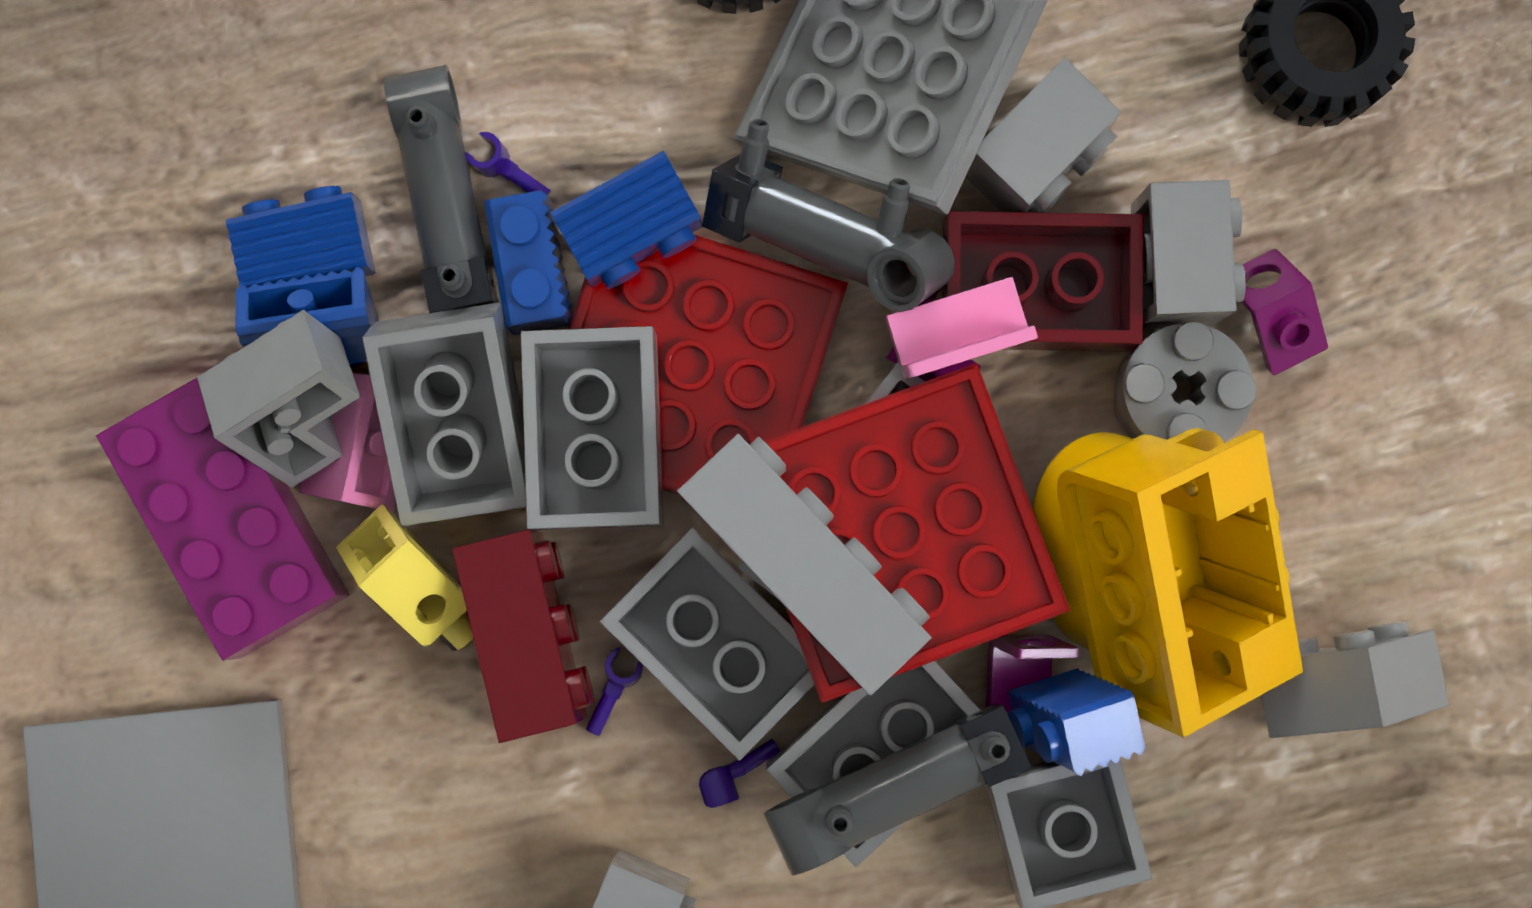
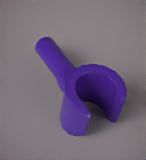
(502, 165)
(611, 692)
(718, 783)

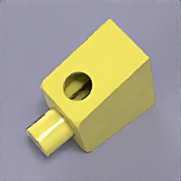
(406, 580)

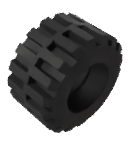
(1320, 94)

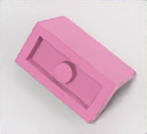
(959, 328)
(363, 470)

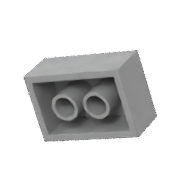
(449, 413)
(592, 428)
(713, 643)
(867, 728)

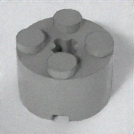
(1183, 351)

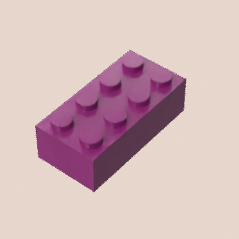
(221, 525)

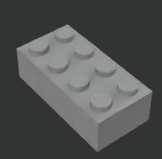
(805, 564)

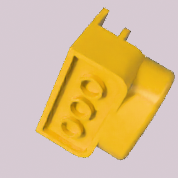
(1172, 569)

